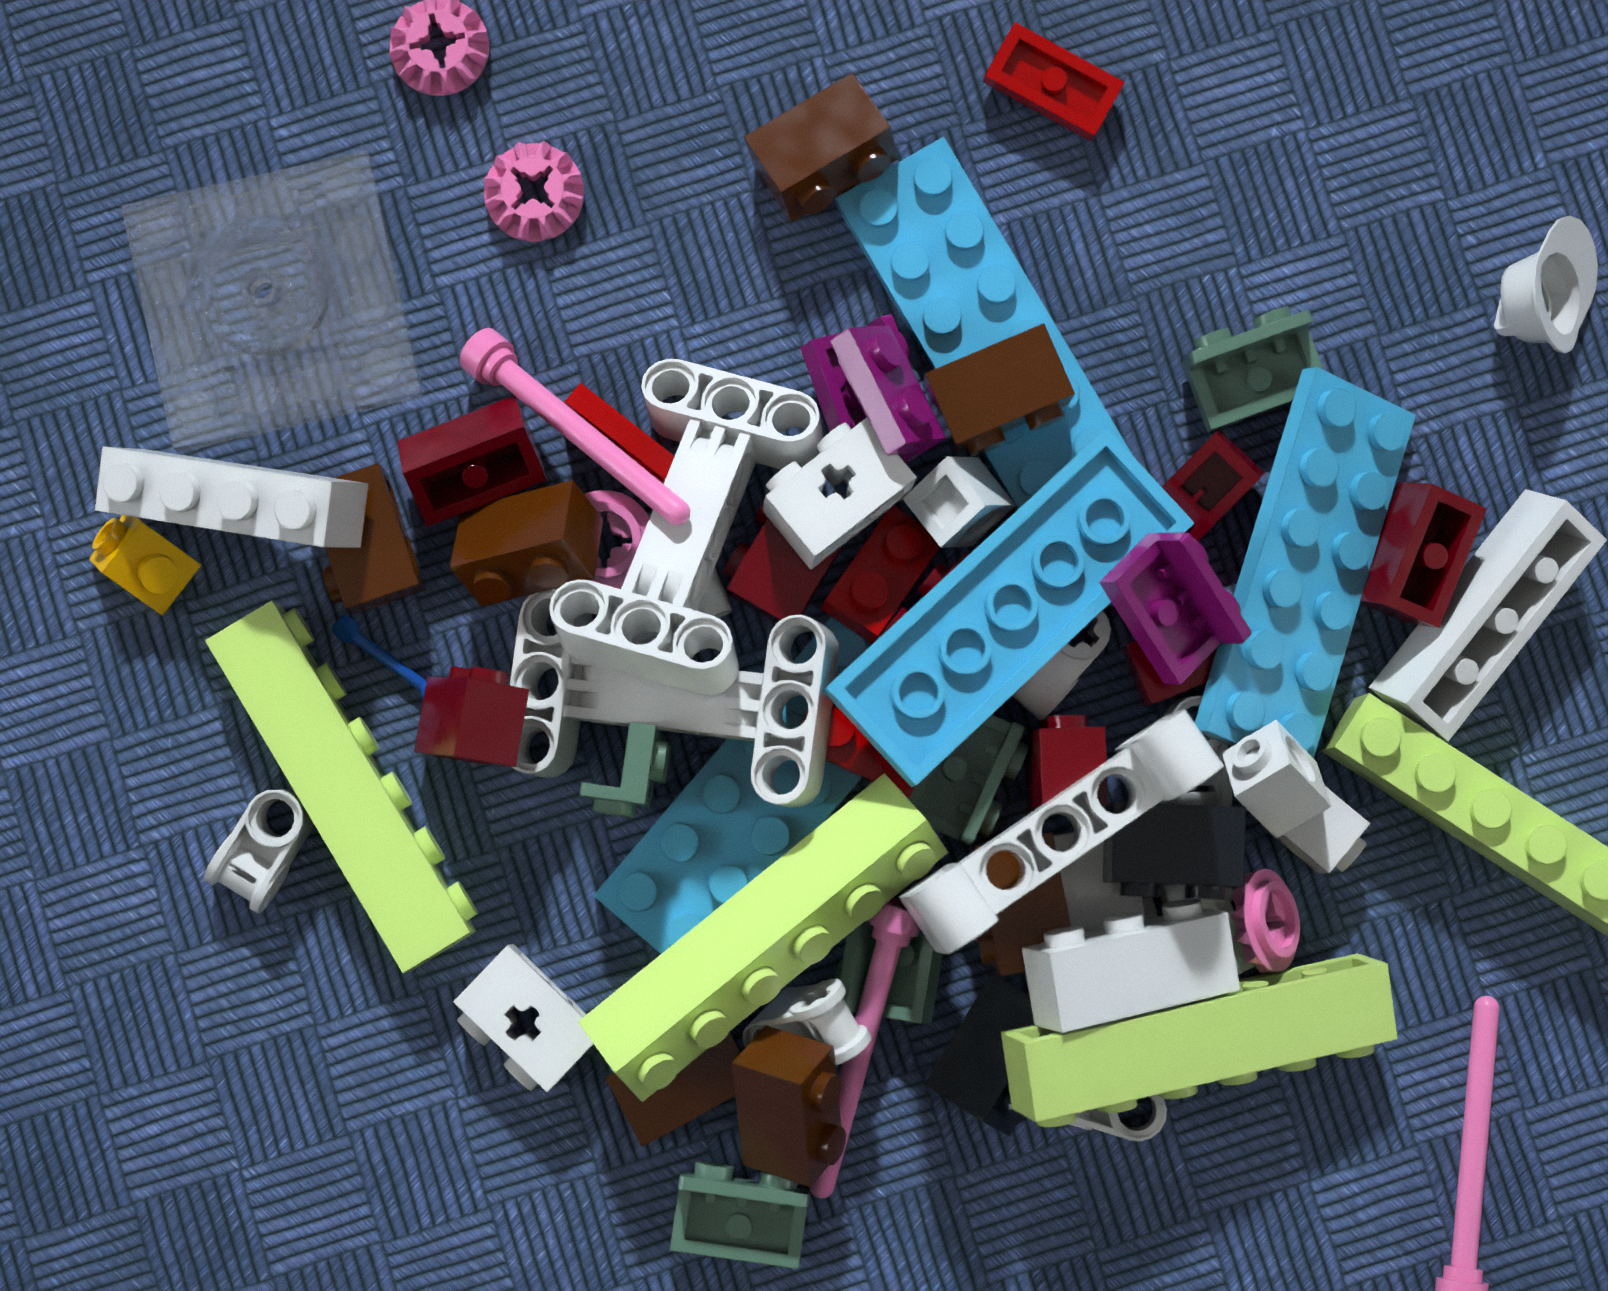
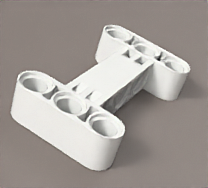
(678, 560)
(742, 712)
(1155, 767)

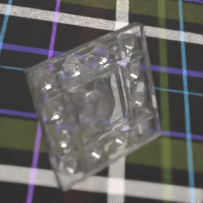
(311, 349)

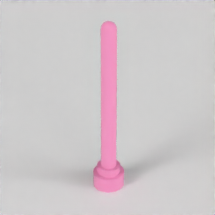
(492, 361)
(892, 931)
(1463, 1271)

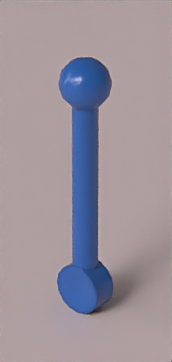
(348, 630)

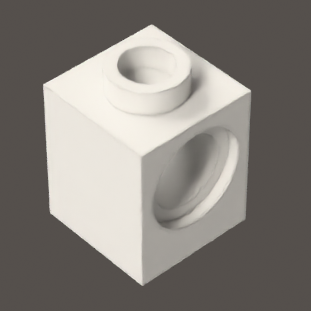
(959, 502)
(1276, 779)
(1328, 838)

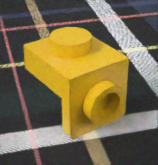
(142, 561)

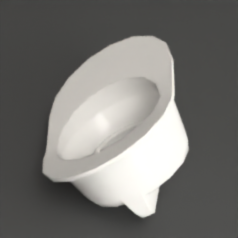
(1550, 290)

